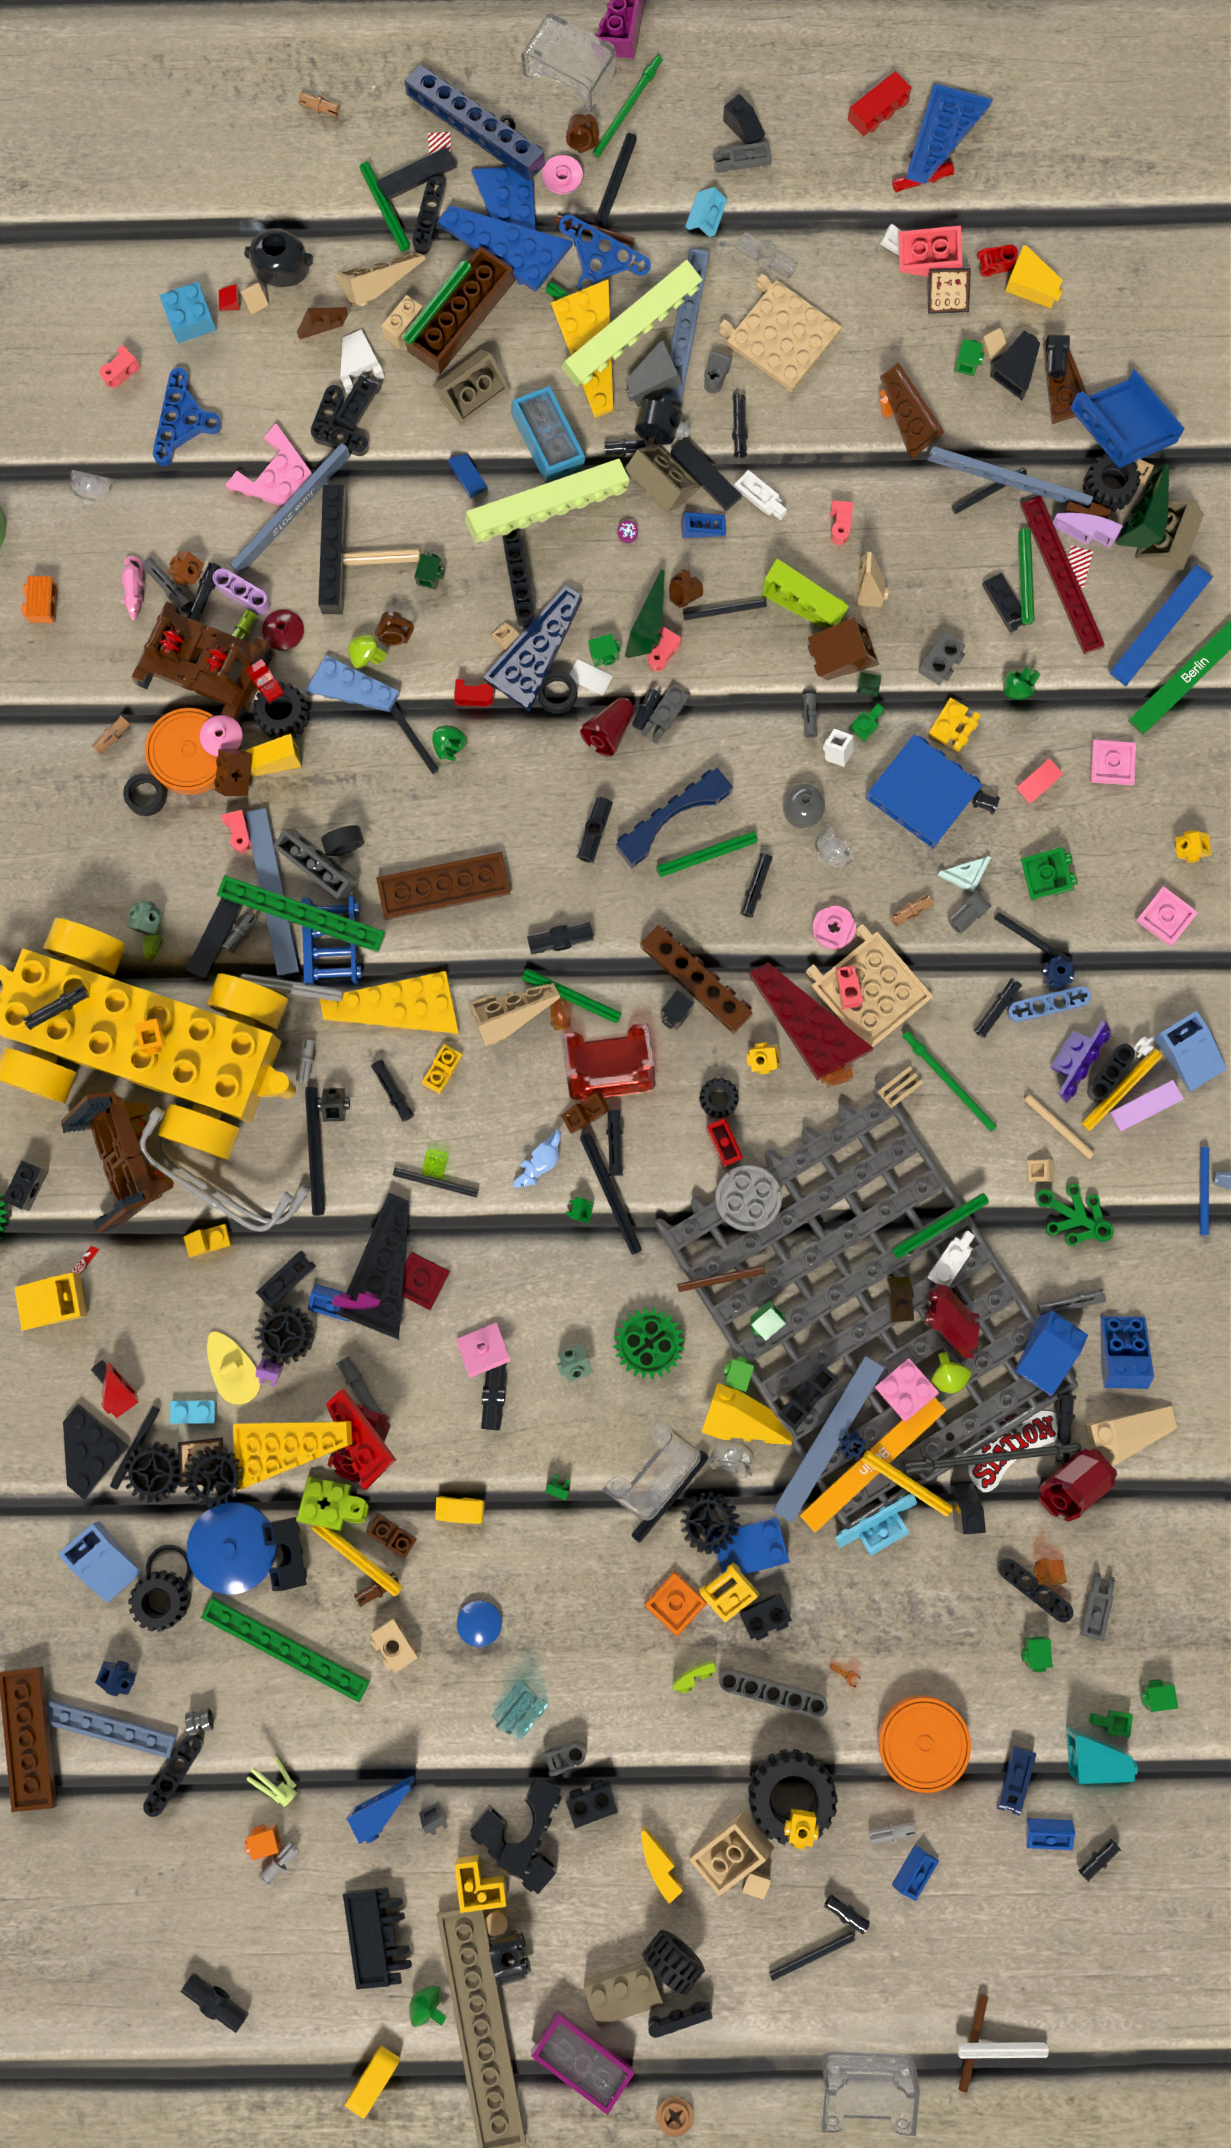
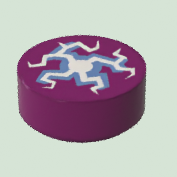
(627, 532)

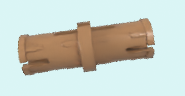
(319, 104)
(121, 724)
(911, 910)

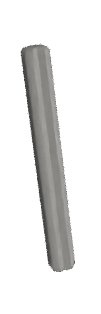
(296, 988)

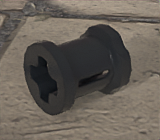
(986, 802)

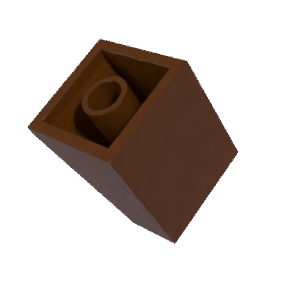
(842, 650)

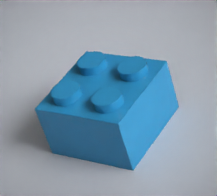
(187, 312)

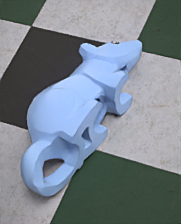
(544, 1159)

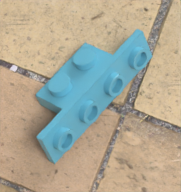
(880, 1528)

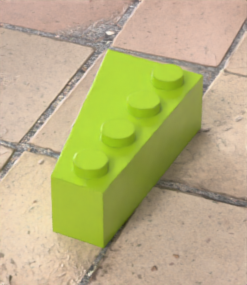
(803, 596)

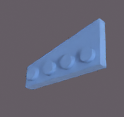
(347, 684)

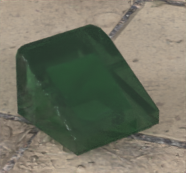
(869, 684)

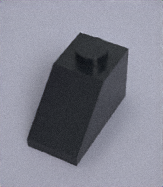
(743, 120)

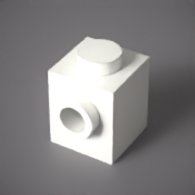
(838, 747)

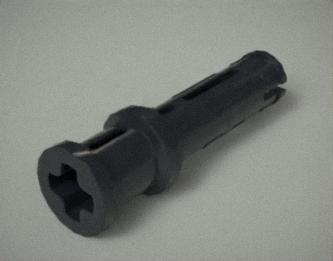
(1065, 1416)

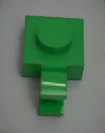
(865, 724)
(1116, 1722)

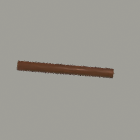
(617, 236)
(722, 1278)
(974, 2038)

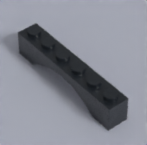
(331, 550)

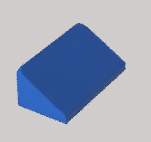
(467, 475)
(321, 1301)
(1050, 1834)
(915, 1873)

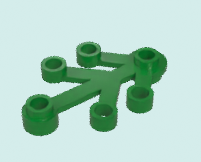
(1077, 1216)

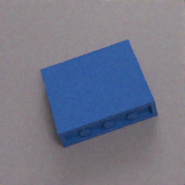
(1128, 420)
(923, 790)

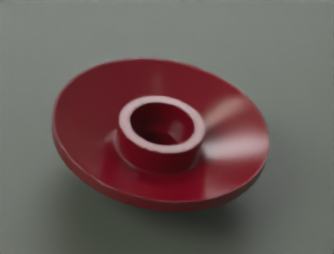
(285, 638)

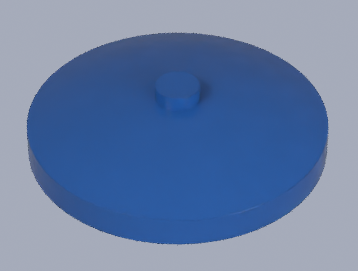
(229, 1548)

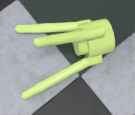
(283, 1793)

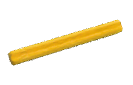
(1121, 1089)
(907, 1483)
(359, 1559)

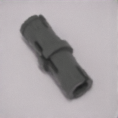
(810, 715)
(240, 932)

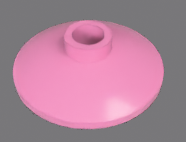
(560, 167)
(231, 736)

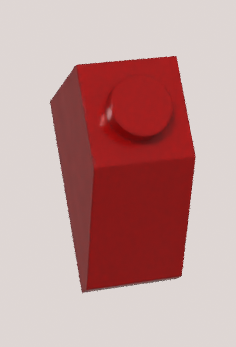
(117, 1393)

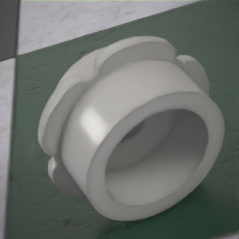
(683, 430)

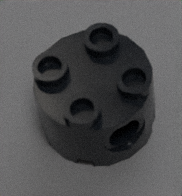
(658, 421)
(507, 1971)

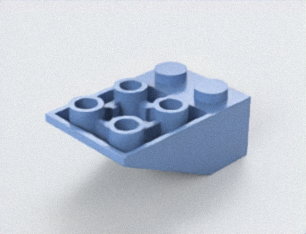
(1191, 1051)
(100, 1561)

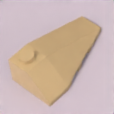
(368, 283)
(871, 582)
(504, 1015)
(1128, 1434)

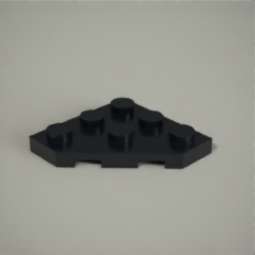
(89, 1450)

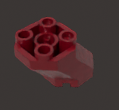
(952, 1320)
(342, 1459)
(1077, 1484)

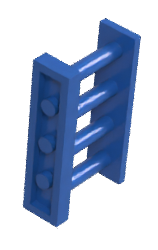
(312, 952)

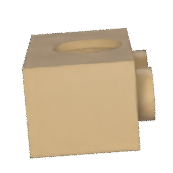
(400, 321)
(394, 1631)

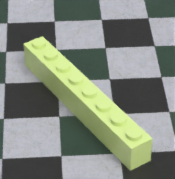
(631, 323)
(546, 501)

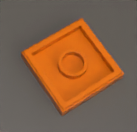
(675, 1603)

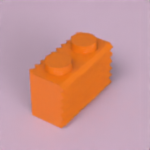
(40, 599)

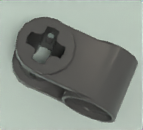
(716, 370)
(561, 1760)

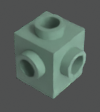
(144, 917)
(574, 1363)

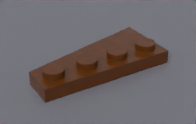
(1063, 390)
(910, 411)

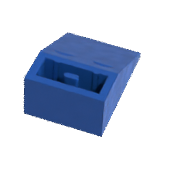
(1125, 1353)

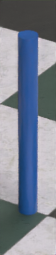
(1204, 1190)

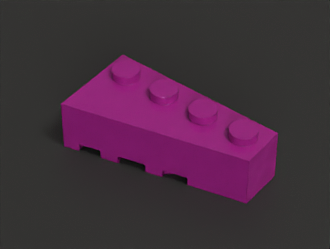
(622, 26)

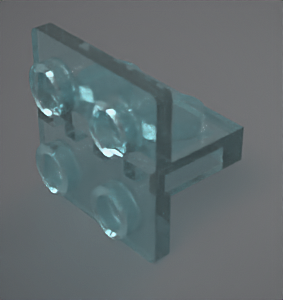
(519, 1710)

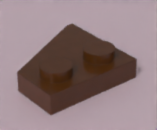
(321, 320)

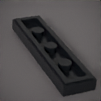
(416, 174)
(706, 474)
(214, 938)

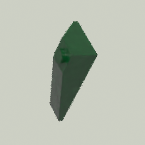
(1149, 514)
(647, 627)

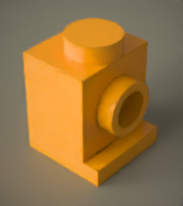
(145, 1031)

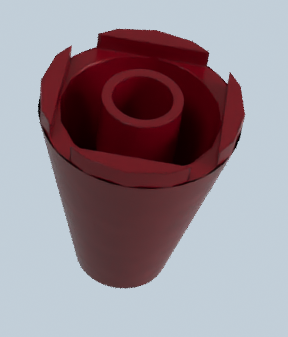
(608, 727)

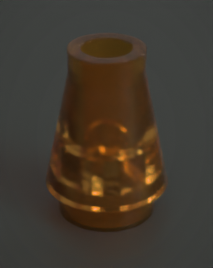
(559, 1015)

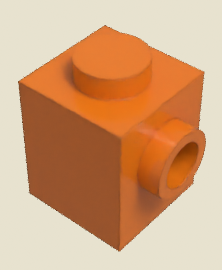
(263, 1842)

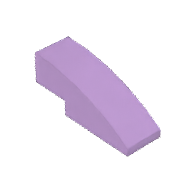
(1087, 527)
(1146, 1105)

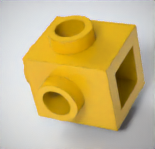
(1193, 846)
(769, 1053)
(801, 1820)

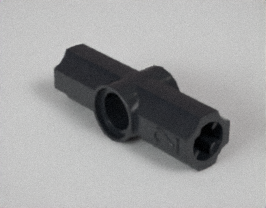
(598, 817)
(560, 938)
(493, 1398)
(214, 2002)

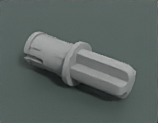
(305, 1061)
(892, 1832)
(278, 1863)

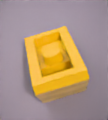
(207, 1240)

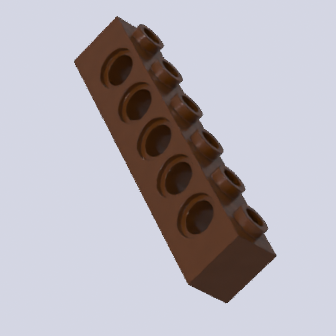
(662, 936)

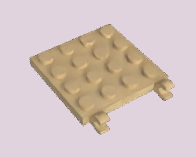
(781, 334)
(886, 985)

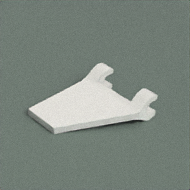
(357, 359)

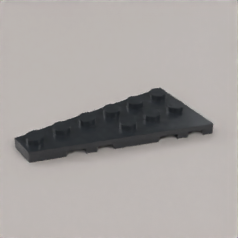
(382, 1270)

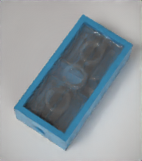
(547, 434)

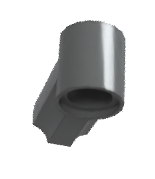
(973, 909)

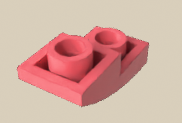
(1039, 780)

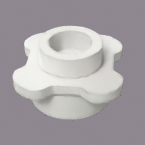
(1144, 1046)

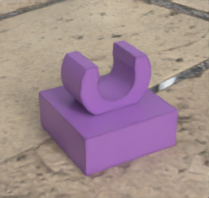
(269, 1370)

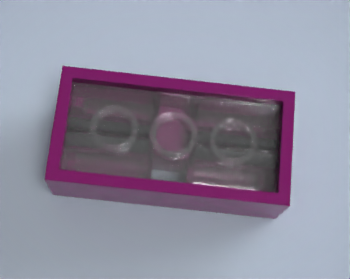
(582, 2062)

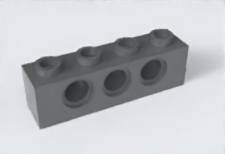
(315, 863)

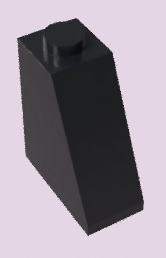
(1017, 365)
(967, 1509)

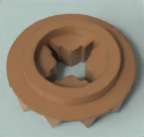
(674, 2127)

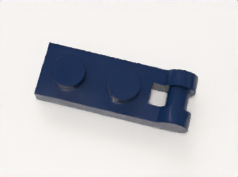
(1016, 1779)

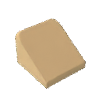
(254, 298)
(994, 344)
(505, 636)
(1040, 1170)
(756, 1884)

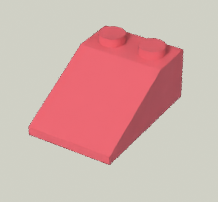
(930, 250)

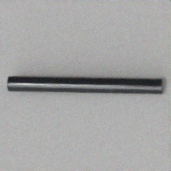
(982, 494)
(725, 609)
(414, 739)
(1029, 936)
(435, 1182)
(138, 1441)
(812, 1956)

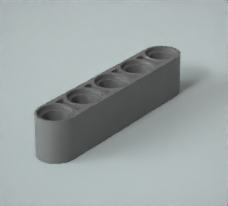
(780, 1700)

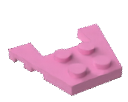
(280, 478)

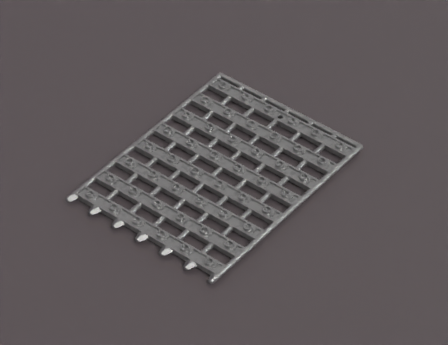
(818, 1149)

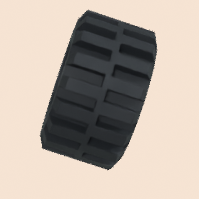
(1111, 498)
(289, 725)
(142, 1608)
(673, 1962)

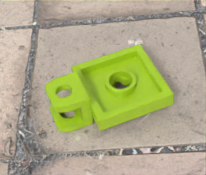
(340, 1509)

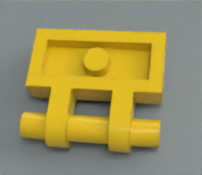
(948, 721)

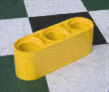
(372, 2082)

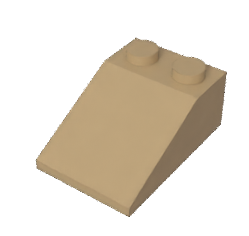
(732, 1853)

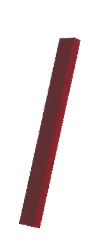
(1062, 575)

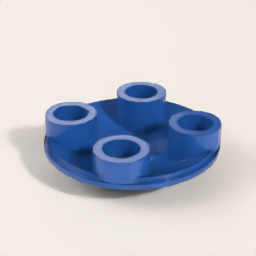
(479, 1623)

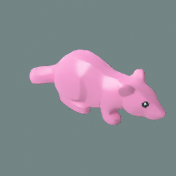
(133, 585)

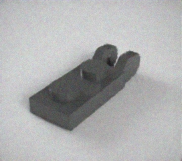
(742, 157)
(666, 712)
(1098, 1609)

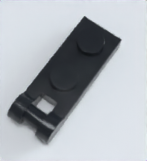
(357, 402)
(1004, 601)
(285, 1280)
(679, 2019)

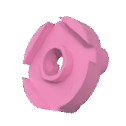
(827, 917)

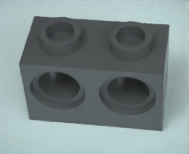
(940, 657)

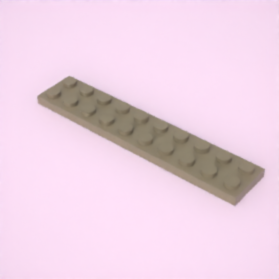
(481, 2029)

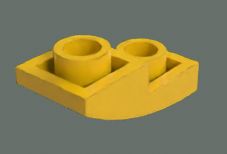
(442, 1069)
(459, 1510)

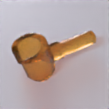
(847, 1675)

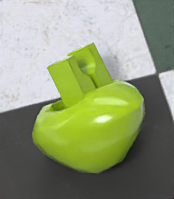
(363, 650)
(950, 1376)

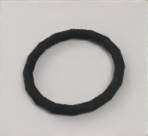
(167, 1547)

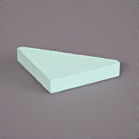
(967, 874)

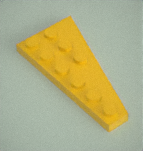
(580, 319)
(403, 1004)
(281, 1446)

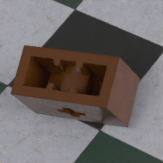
(233, 772)

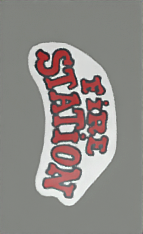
(1032, 1433)

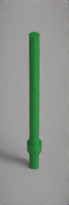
(647, 76)
(920, 1050)

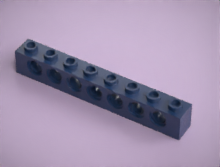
(475, 122)

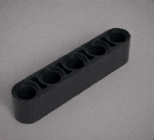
(521, 584)

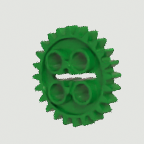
(660, 1360)

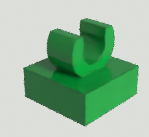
(581, 1210)
(558, 1490)

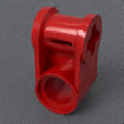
(993, 259)

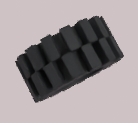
(728, 1088)

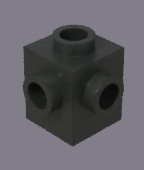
(333, 1104)

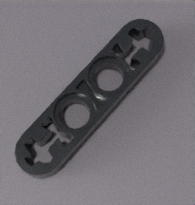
(430, 215)
(1033, 1592)
(172, 1774)

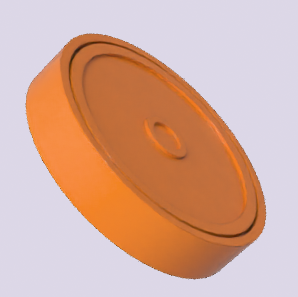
(177, 754)
(924, 1743)

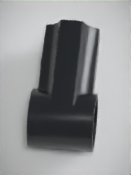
(1057, 349)

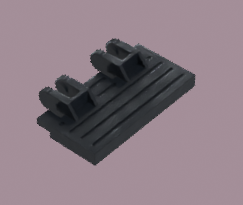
(372, 1941)

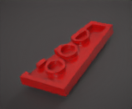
(367, 1450)

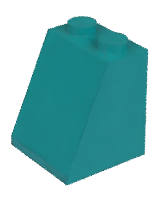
(1097, 1761)

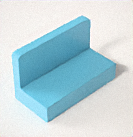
(707, 211)

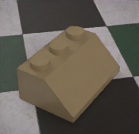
(471, 386)
(662, 477)
(1180, 533)
(622, 1992)

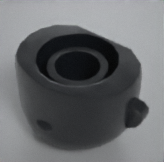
(282, 270)

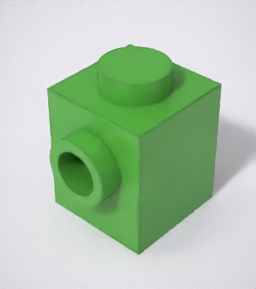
(738, 1373)

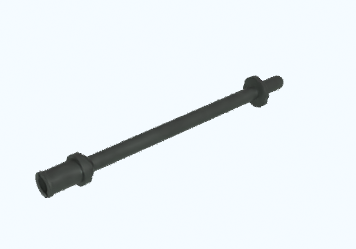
(928, 1465)

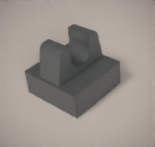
(433, 1818)

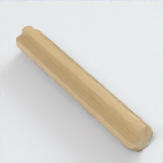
(380, 557)

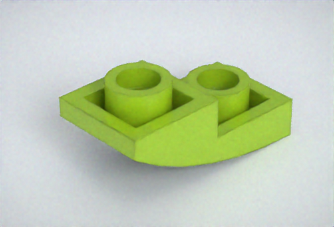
(686, 1680)

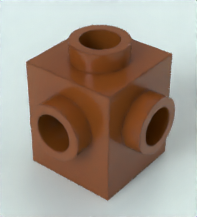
(185, 568)

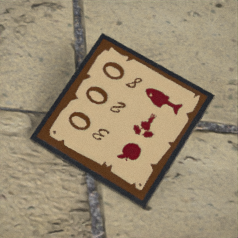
(949, 290)
(189, 1448)

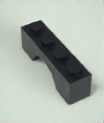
(490, 1831)
(516, 1856)

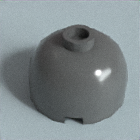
(803, 806)

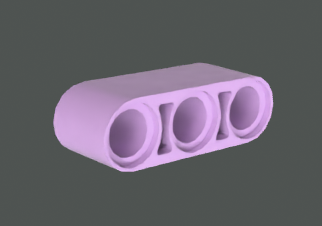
(235, 584)

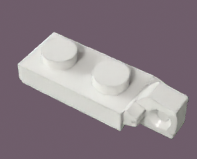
(760, 495)
(951, 1260)

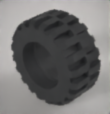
(786, 1765)

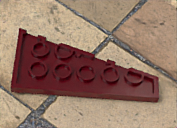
(814, 1031)

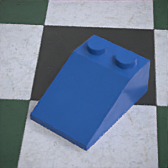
(1050, 1351)
(756, 1547)
(372, 1815)

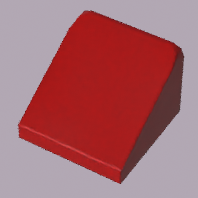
(229, 298)

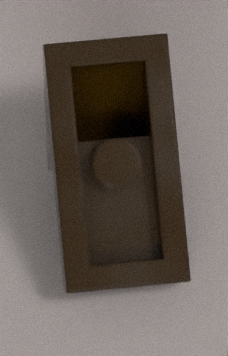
(900, 1299)

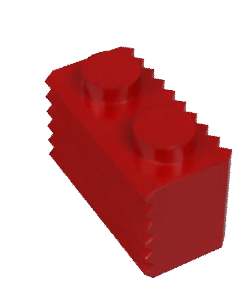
(724, 1143)

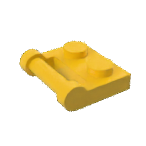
(732, 1599)

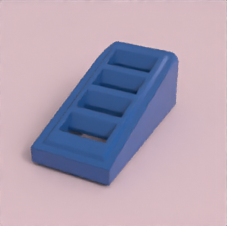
(695, 532)

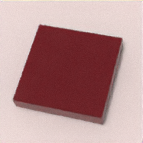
(423, 1280)

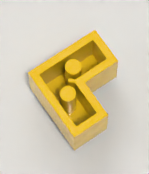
(478, 1892)

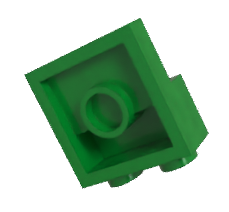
(1049, 873)

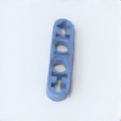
(1048, 1002)

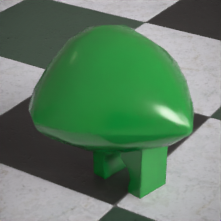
(1020, 686)
(448, 741)
(424, 2006)

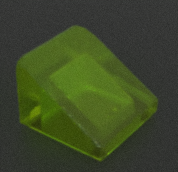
(151, 946)
(435, 1163)

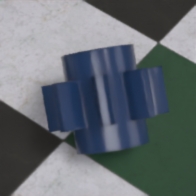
(857, 1446)

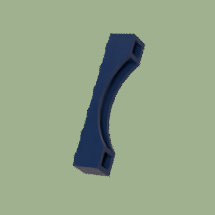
(706, 792)

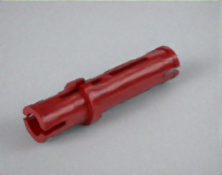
(902, 183)

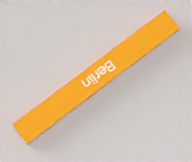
(861, 1473)

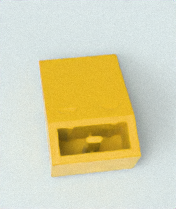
(50, 1301)

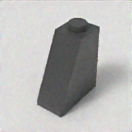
(653, 376)

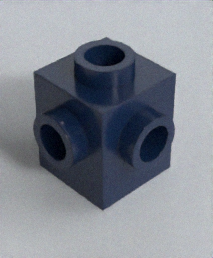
(1052, 977)
(116, 1678)

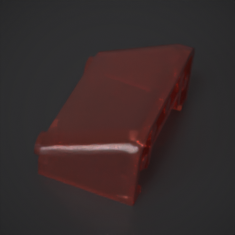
(610, 1064)

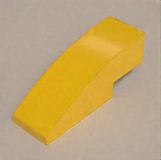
(660, 1864)

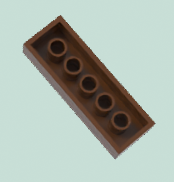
(463, 311)

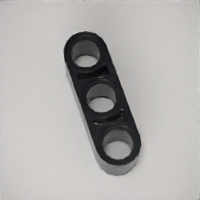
(1118, 1065)

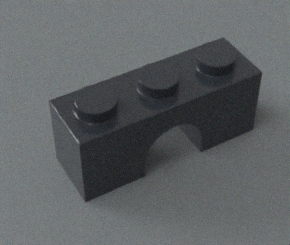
(806, 1396)
(291, 1570)

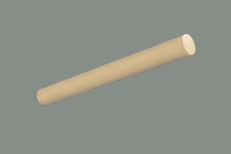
(1059, 1126)

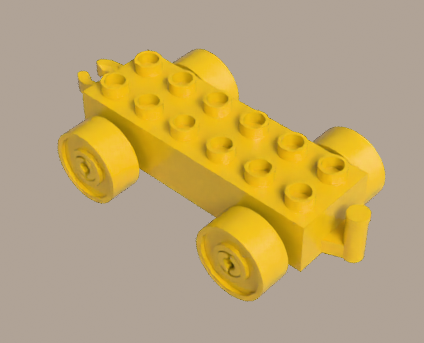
(207, 1058)

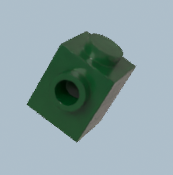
(429, 571)

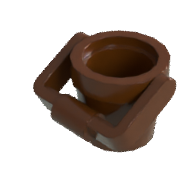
(580, 133)
(684, 589)
(391, 629)

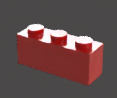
(879, 104)

